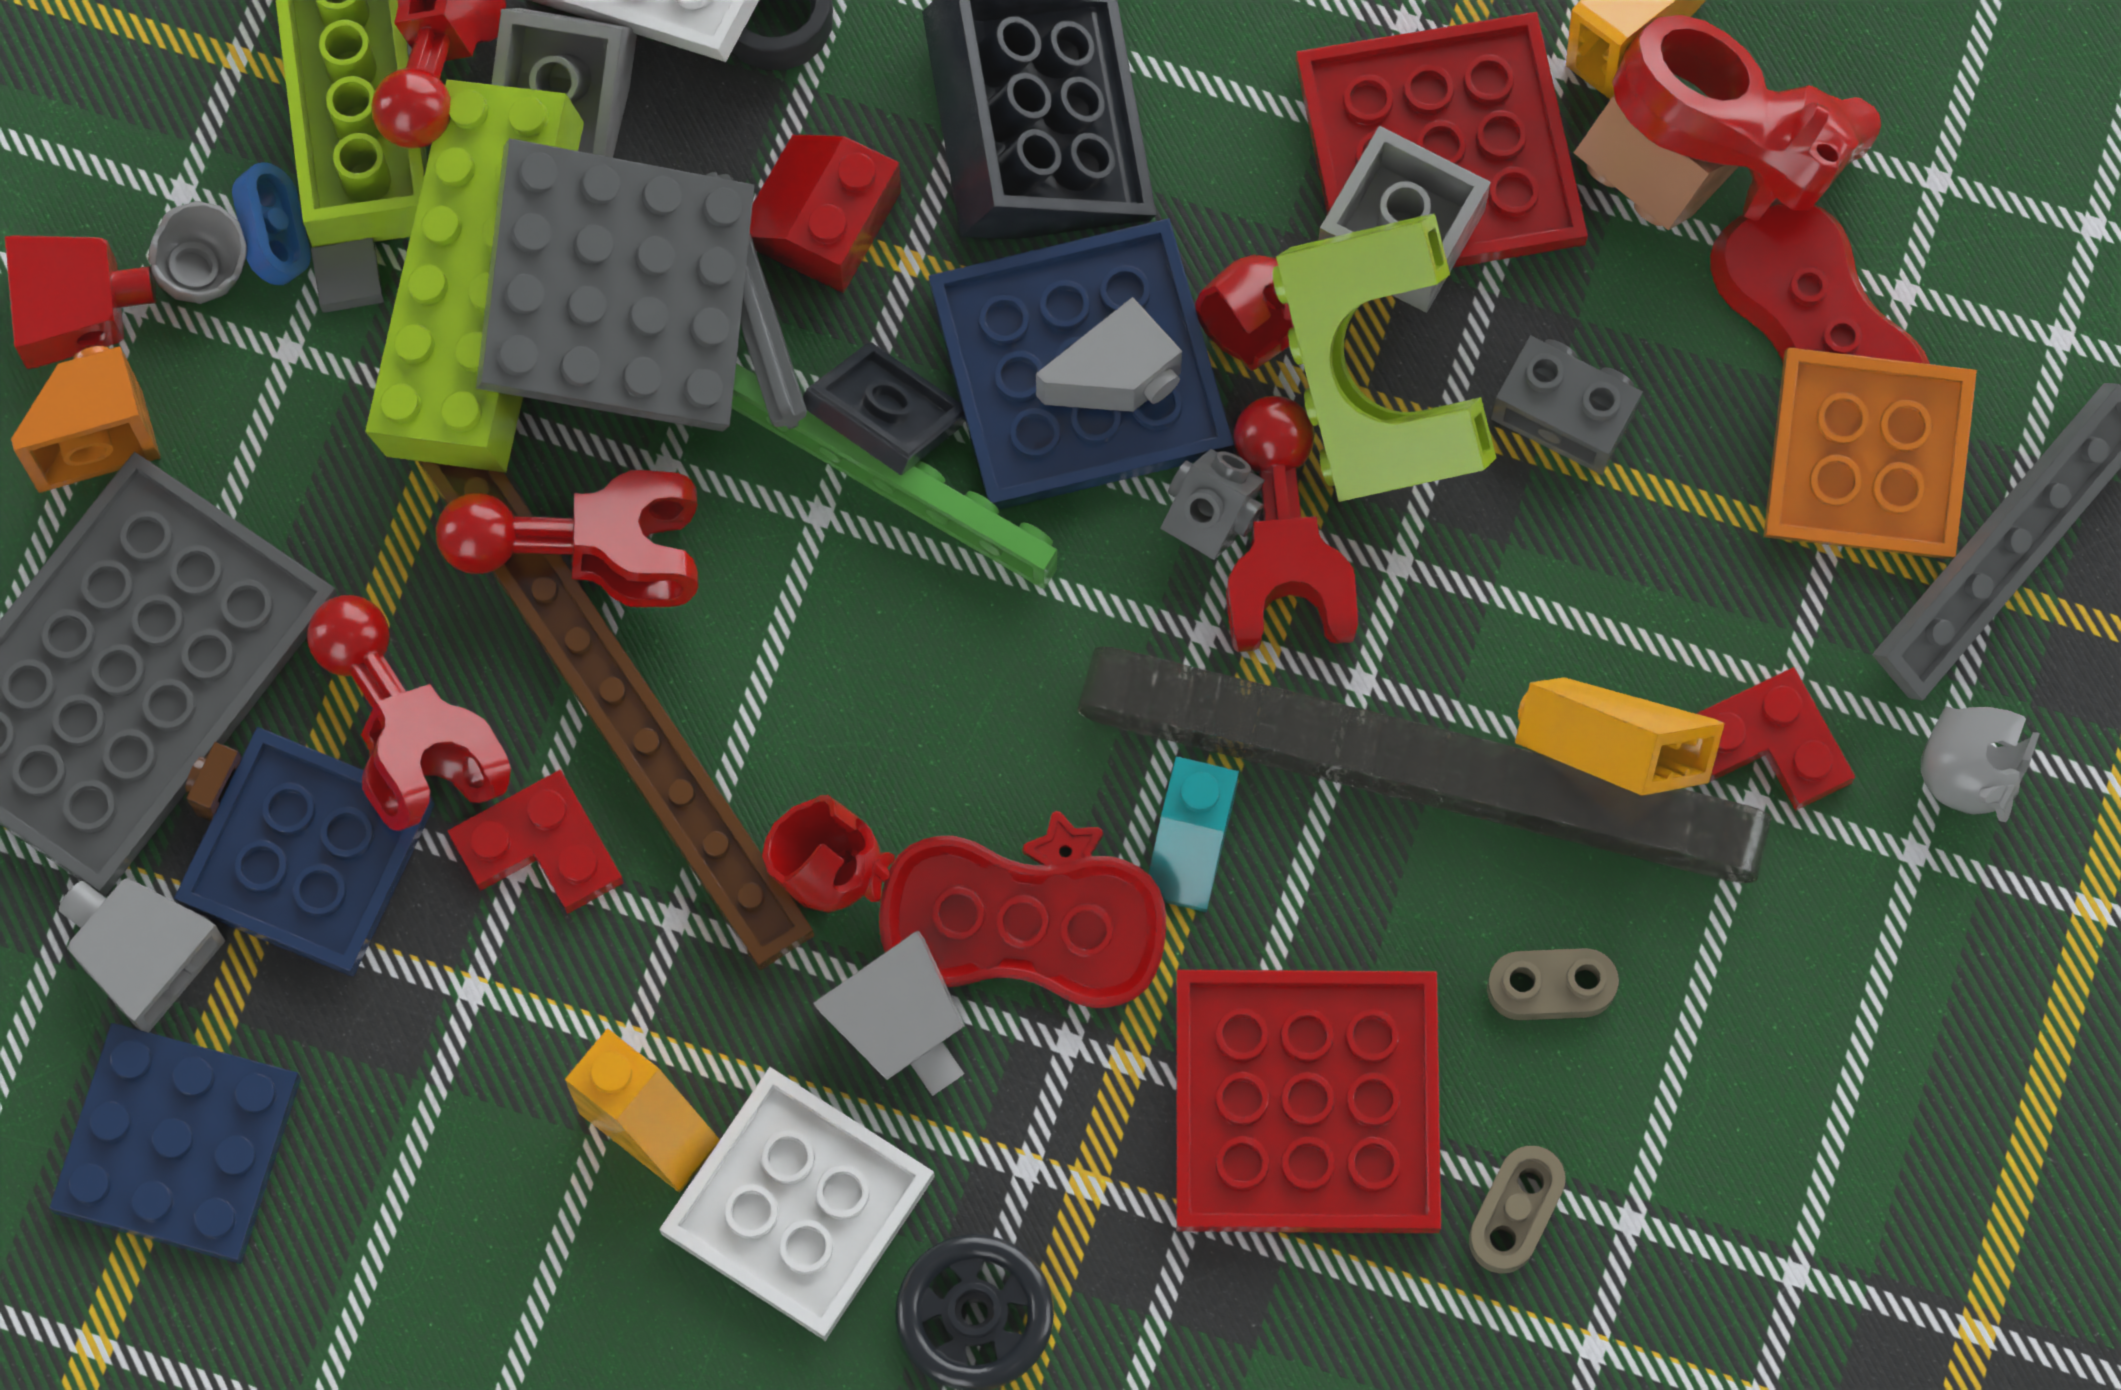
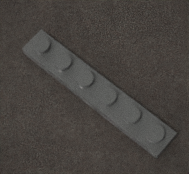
(2006, 548)

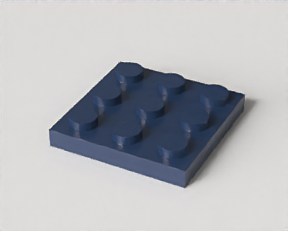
(299, 855)
(175, 1143)

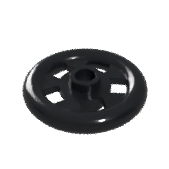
(1014, 1351)

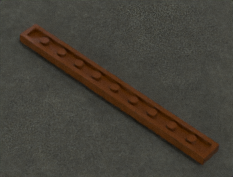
(640, 734)

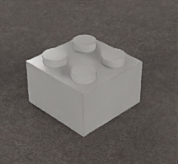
(1404, 182)

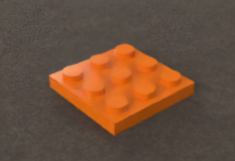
(1870, 453)

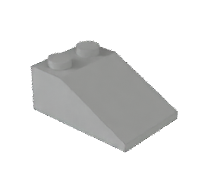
(571, 57)

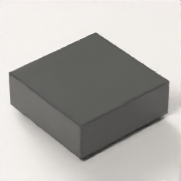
(347, 275)

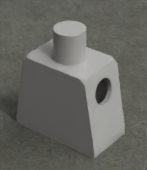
(138, 946)
(899, 1014)

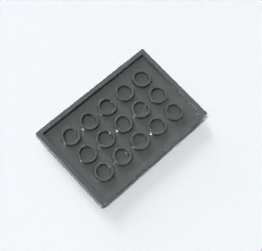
(131, 664)

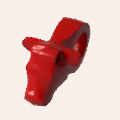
(1786, 138)

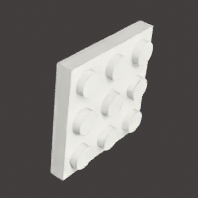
(797, 1203)

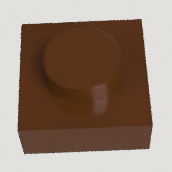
(210, 779)

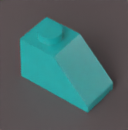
(1192, 832)

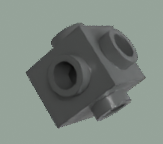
(1213, 502)

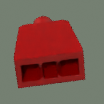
(69, 295)

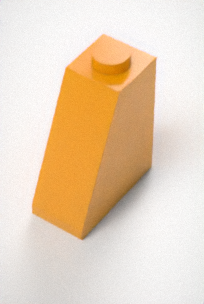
(1604, 30)
(1618, 736)
(640, 1110)

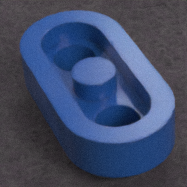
(271, 223)

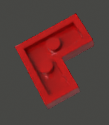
(1787, 728)
(540, 826)

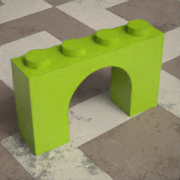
(1365, 443)

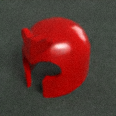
(1244, 313)
(825, 856)

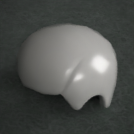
(197, 252)

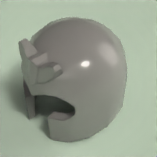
(1969, 771)

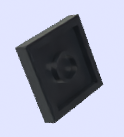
(884, 408)

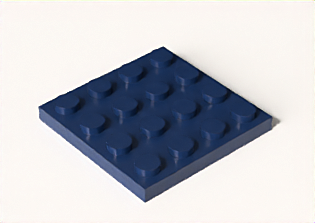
(1028, 308)

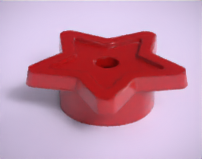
(1059, 835)

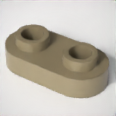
(1554, 984)
(1516, 1211)

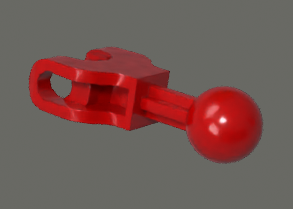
(413, 102)
(603, 537)
(1286, 548)
(407, 731)

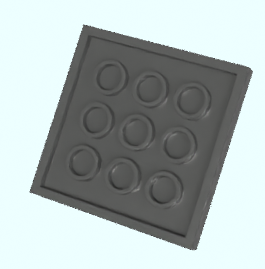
(615, 285)

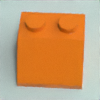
(85, 421)

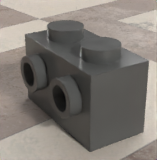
(1567, 403)

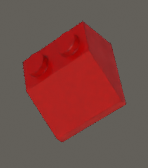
(824, 206)

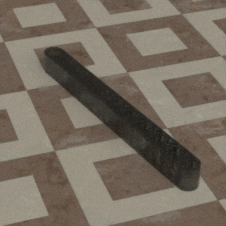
(1421, 764)

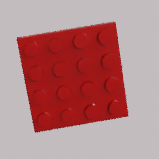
(1469, 96)
(1307, 1101)

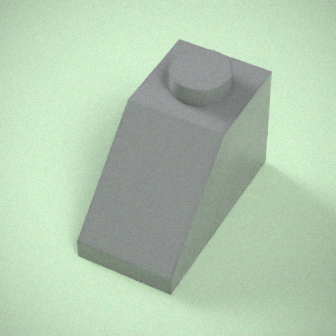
(1114, 365)

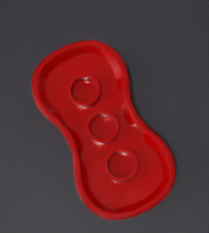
(1802, 287)
(1072, 927)

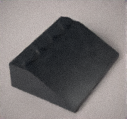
(1037, 116)

